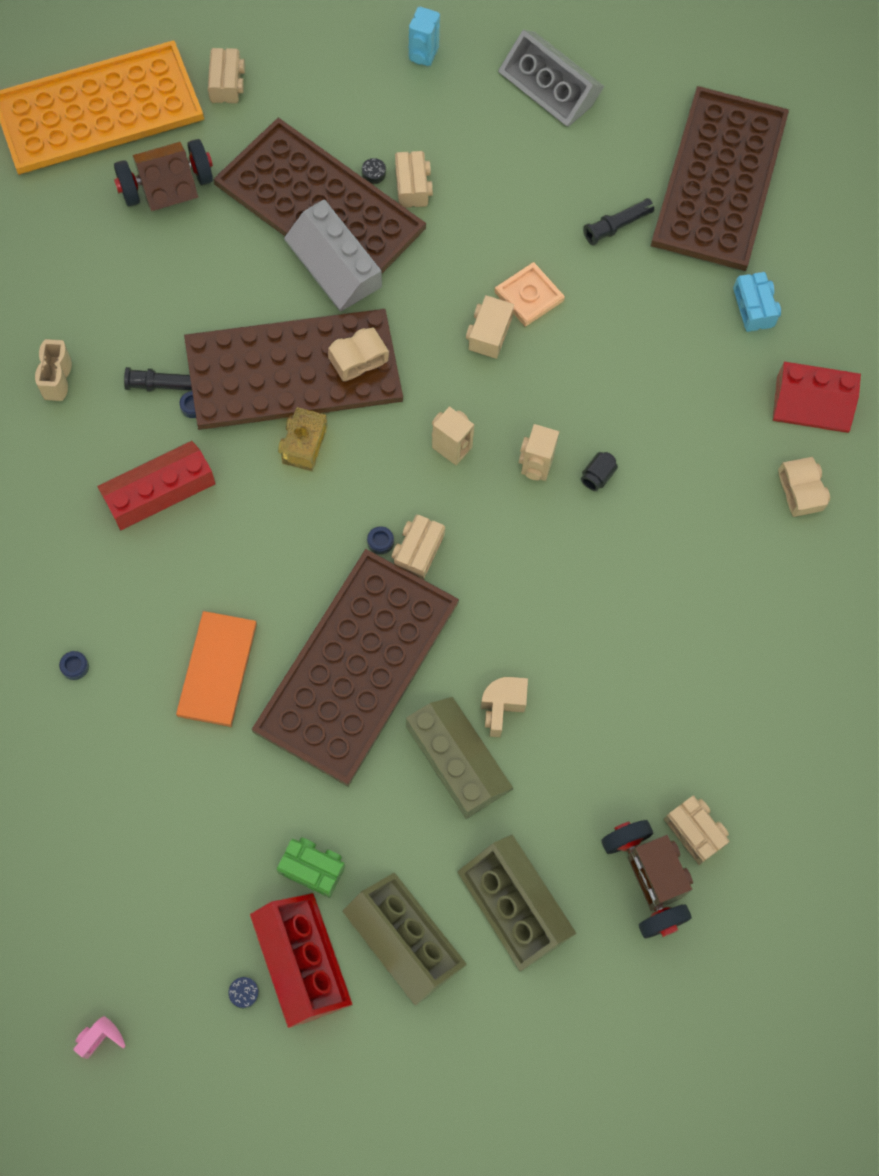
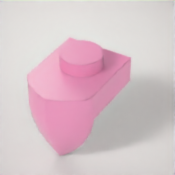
(92, 1037)

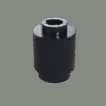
(599, 471)

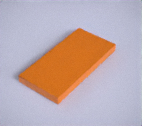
(216, 669)

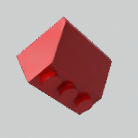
(816, 397)

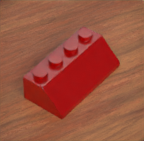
(157, 485)
(300, 959)

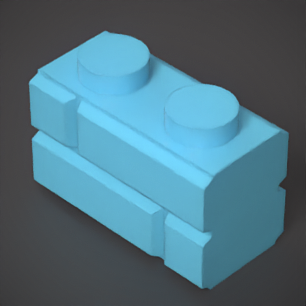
(424, 36)
(756, 301)

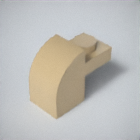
(501, 696)

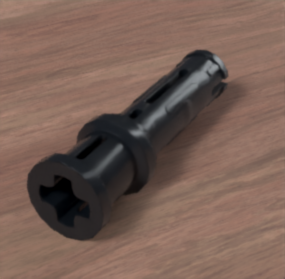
(609, 224)
(150, 380)

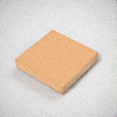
(531, 294)

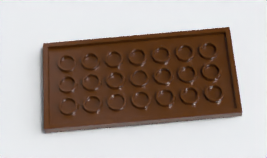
(289, 173)
(720, 178)
(284, 365)
(355, 667)

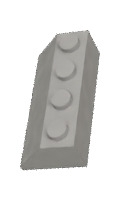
(550, 77)
(333, 256)

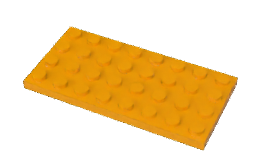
(97, 107)

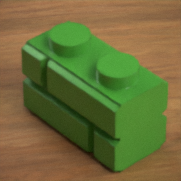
(311, 867)

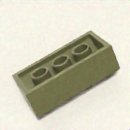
(458, 755)
(516, 902)
(404, 938)

